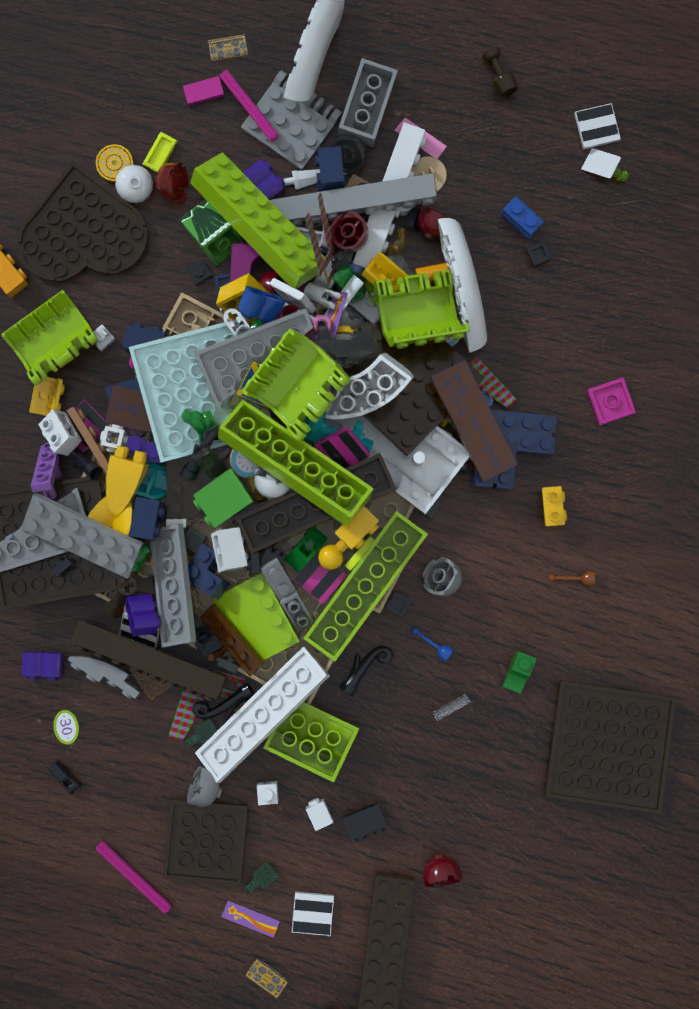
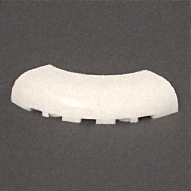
(315, 42)
(464, 282)
(369, 389)

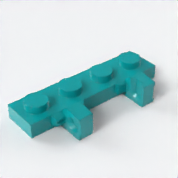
(321, 430)

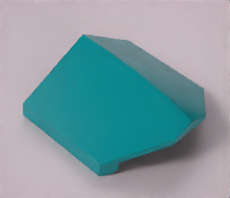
(154, 483)

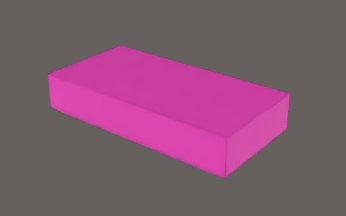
(203, 90)

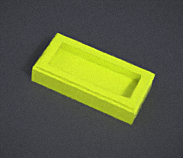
(160, 152)
(359, 554)

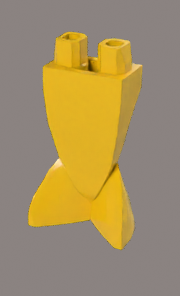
(122, 483)

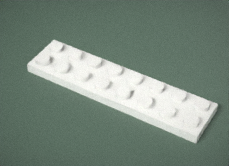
(262, 714)

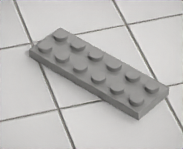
(81, 535)
(173, 587)

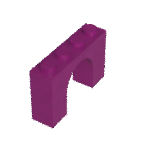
(244, 260)

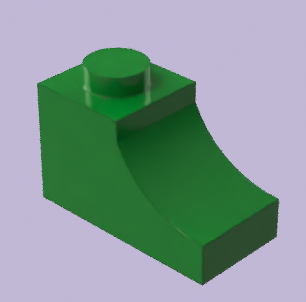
(342, 277)
(305, 549)
(519, 671)

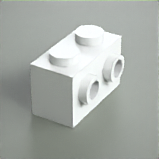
(60, 432)
(229, 549)

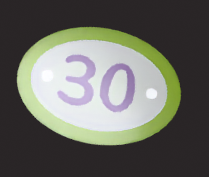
(66, 727)

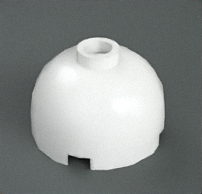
(134, 184)
(269, 485)

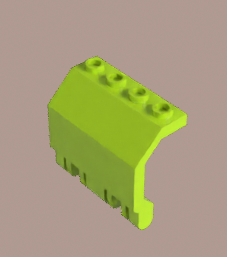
(417, 310)
(49, 336)
(297, 382)

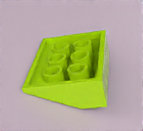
(258, 616)
(313, 740)

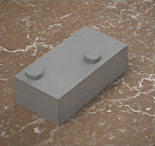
(367, 101)

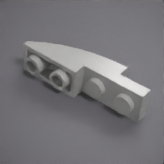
(287, 594)
(98, 669)

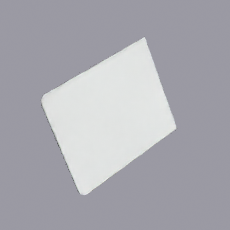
(601, 163)

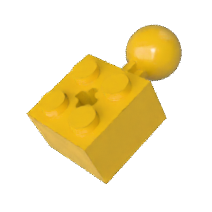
(231, 294)
(350, 537)

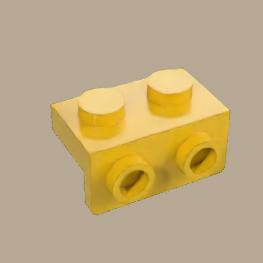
(383, 268)
(46, 396)
(553, 506)

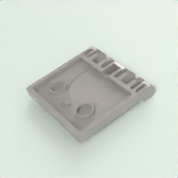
(297, 124)

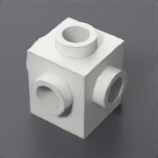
(108, 435)

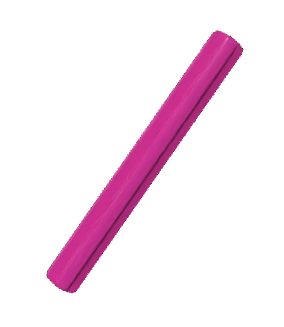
(249, 106)
(131, 875)

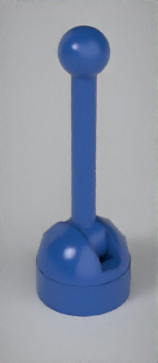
(443, 652)

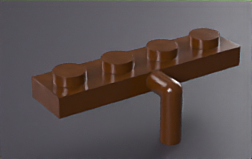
(231, 641)

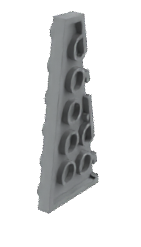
(228, 360)
(26, 548)

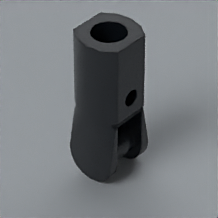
(61, 775)

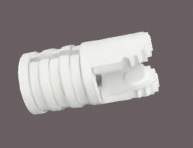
(320, 295)

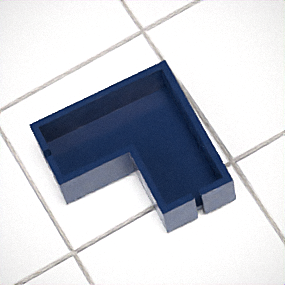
(524, 435)

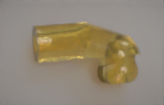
(400, 244)
(257, 497)

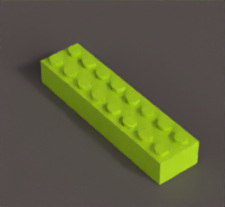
(256, 219)
(295, 463)
(365, 586)

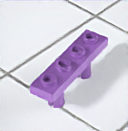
(46, 471)

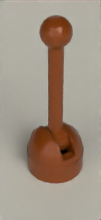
(587, 578)

